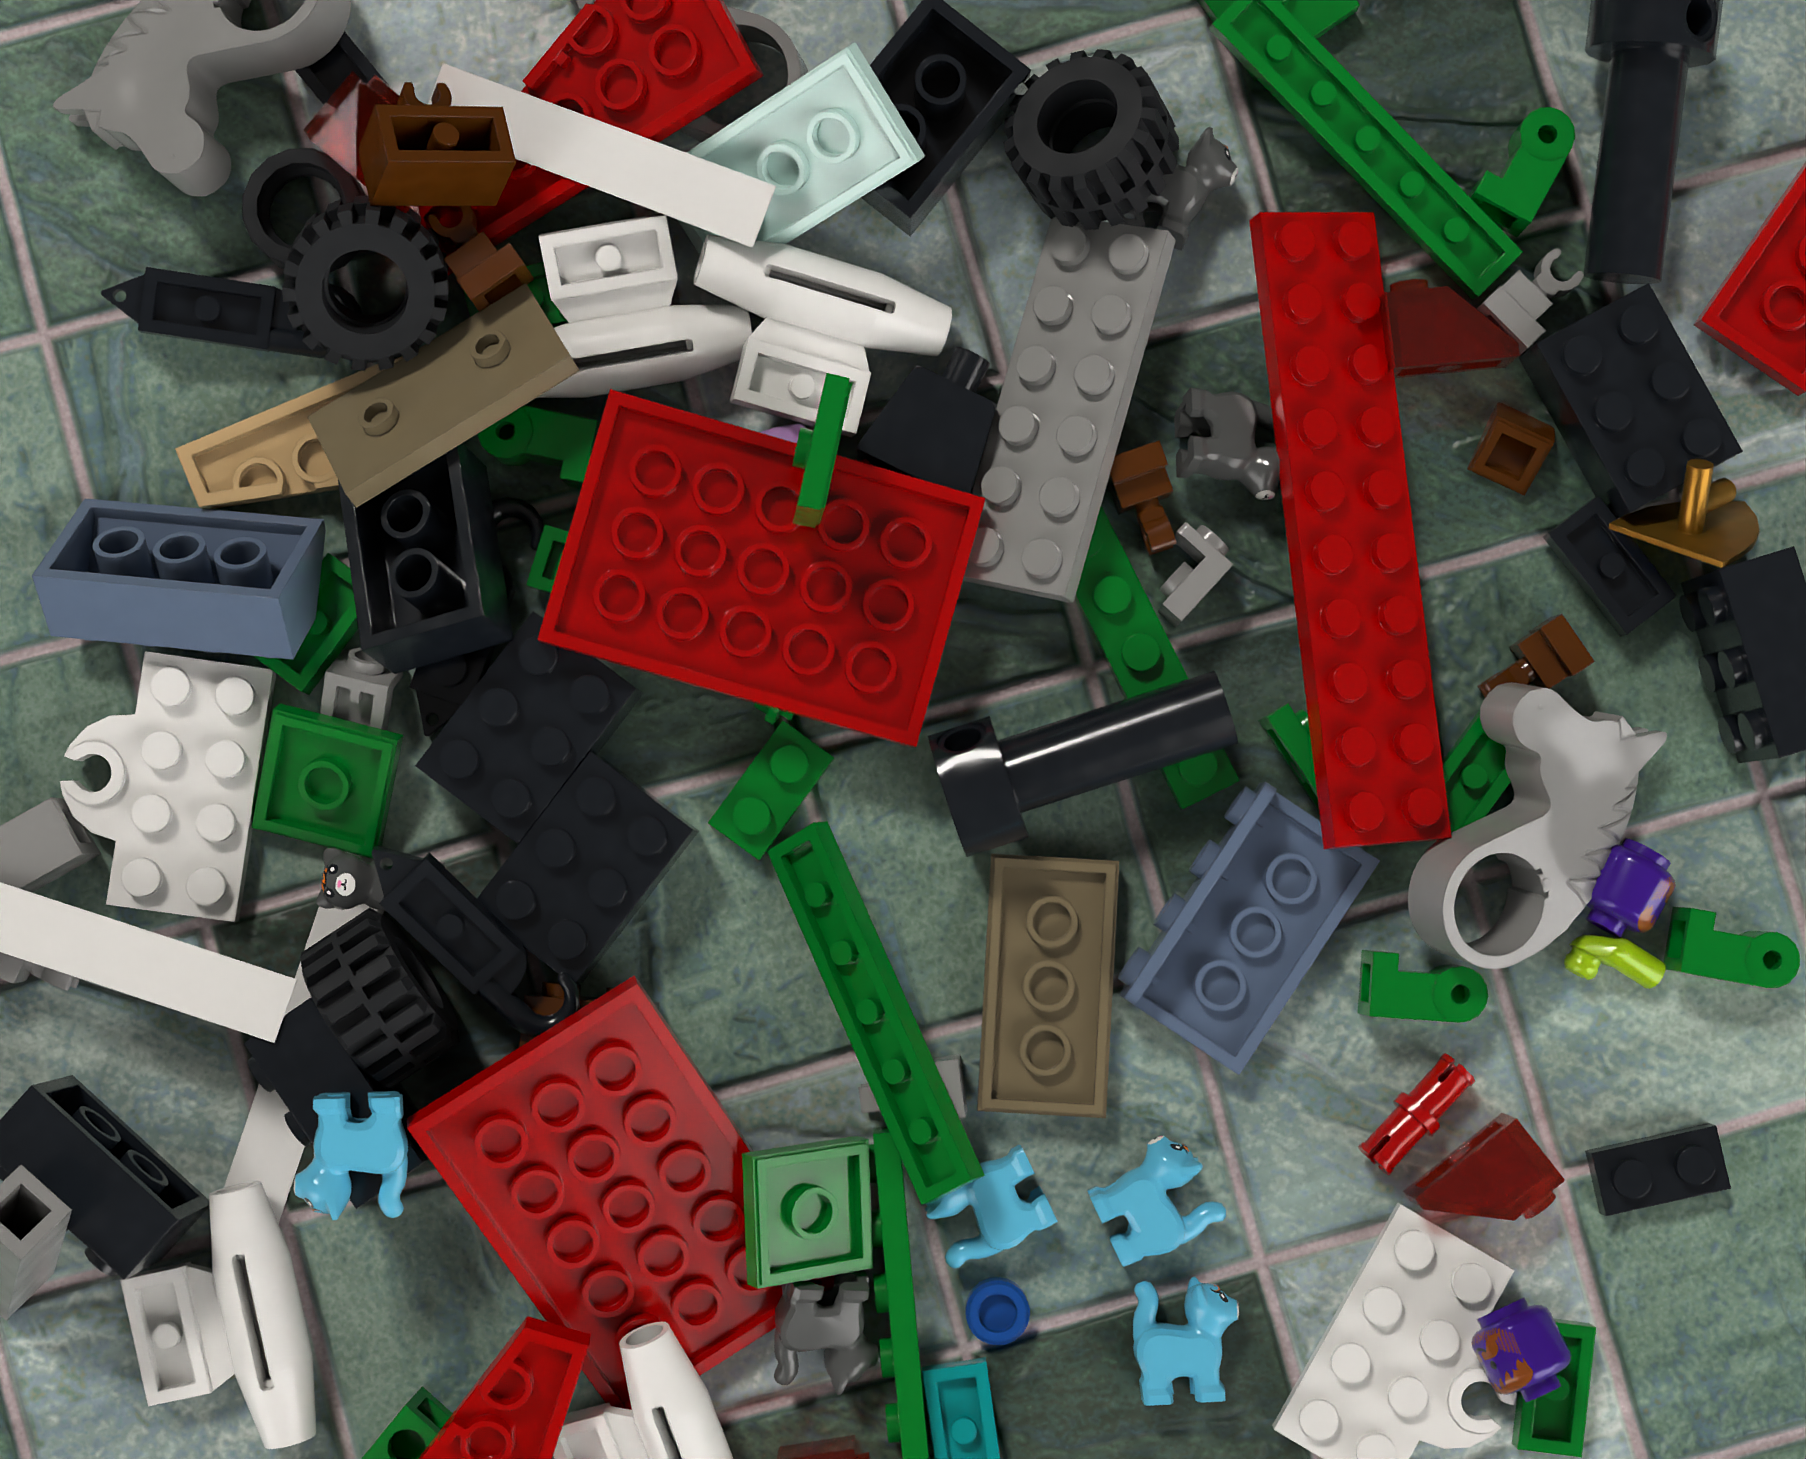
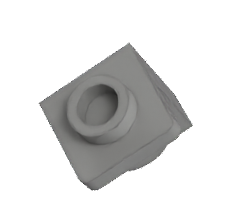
(1189, 585)
(359, 689)

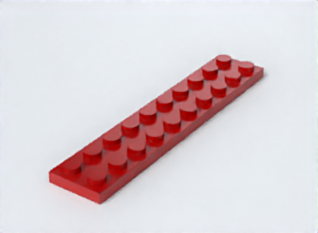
(1349, 530)

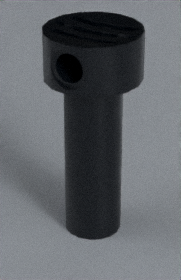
(1649, 61)
(997, 780)

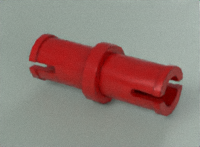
(1416, 1114)

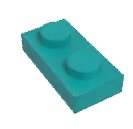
(961, 1410)

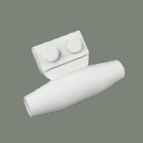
(617, 297)
(814, 323)
(238, 1319)
(668, 1403)

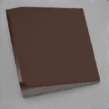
(1512, 448)

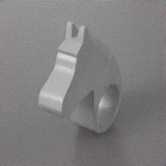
(164, 73)
(1569, 808)

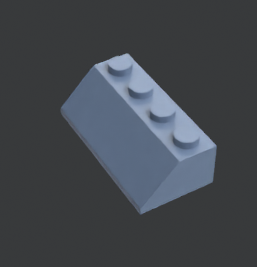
(183, 578)

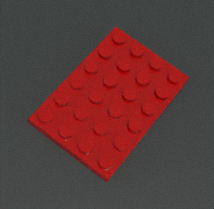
(702, 578)
(608, 1185)

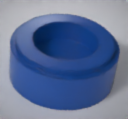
(997, 1311)

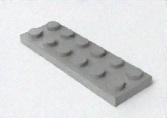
(1065, 405)

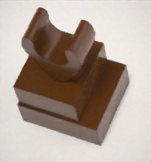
(480, 268)
(1139, 483)
(1543, 656)

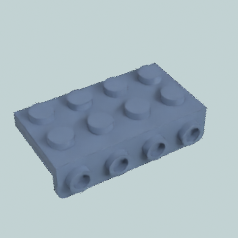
(1245, 927)

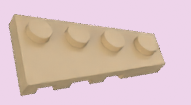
(267, 453)

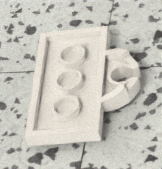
(179, 785)
(1400, 1350)

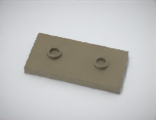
(441, 395)
(1048, 986)

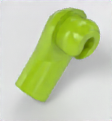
(1616, 952)

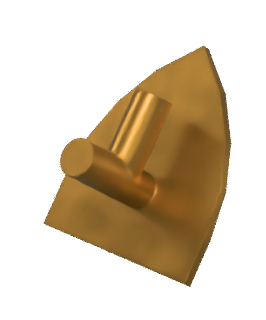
(1702, 525)

